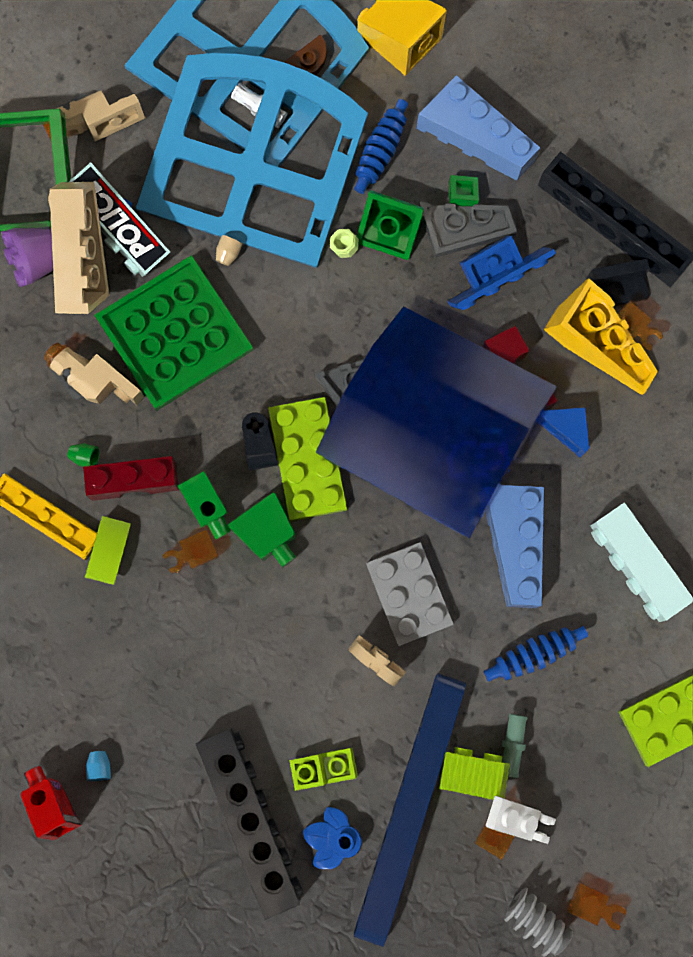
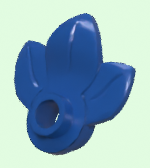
(327, 839)

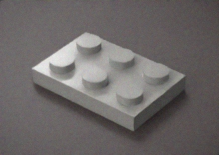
(409, 594)

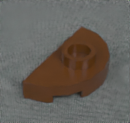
(310, 57)

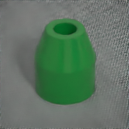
(84, 454)

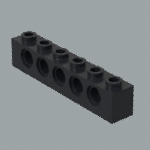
(615, 219)
(270, 899)

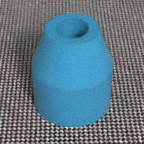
(98, 767)

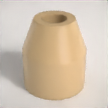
(227, 250)

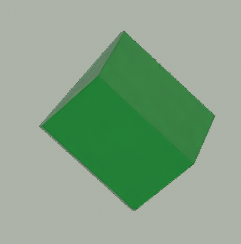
(389, 225)

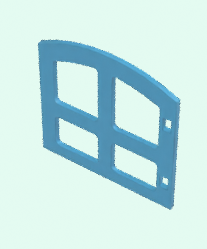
(180, 22)
(249, 166)

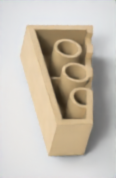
(77, 248)

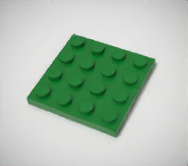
(174, 332)

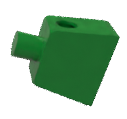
(198, 491)
(266, 530)

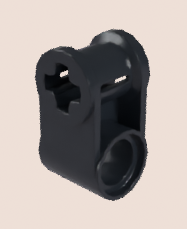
(260, 446)

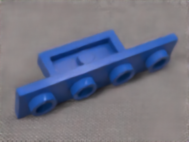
(494, 267)

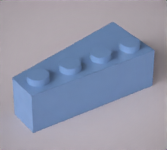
(477, 128)
(517, 539)

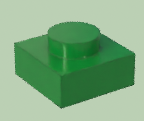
(463, 190)

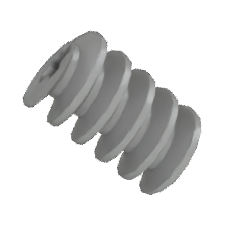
(538, 923)

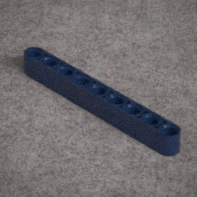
(409, 810)

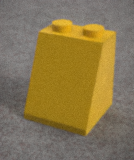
(402, 30)

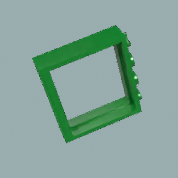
(60, 149)

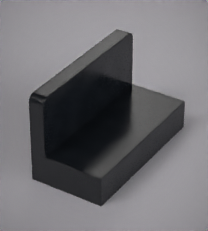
(623, 281)

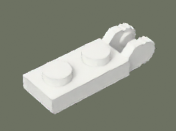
(517, 820)

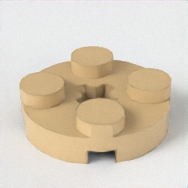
(376, 660)

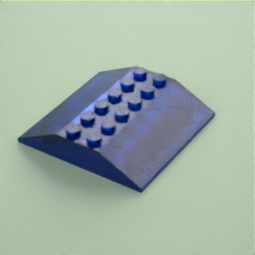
(434, 420)

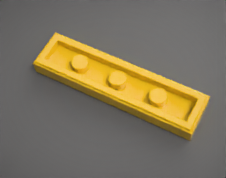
(46, 517)

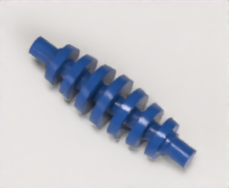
(381, 146)
(535, 653)

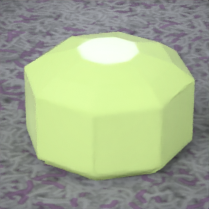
(344, 243)

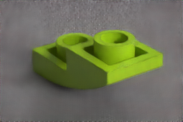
(107, 550)
(323, 768)

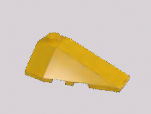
(596, 333)

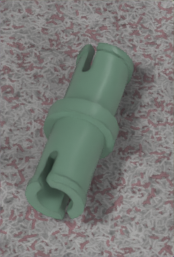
(514, 744)

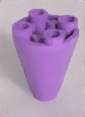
(29, 252)

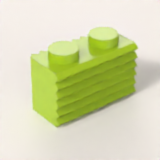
(474, 775)

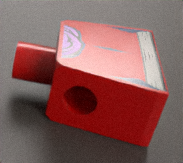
(48, 806)

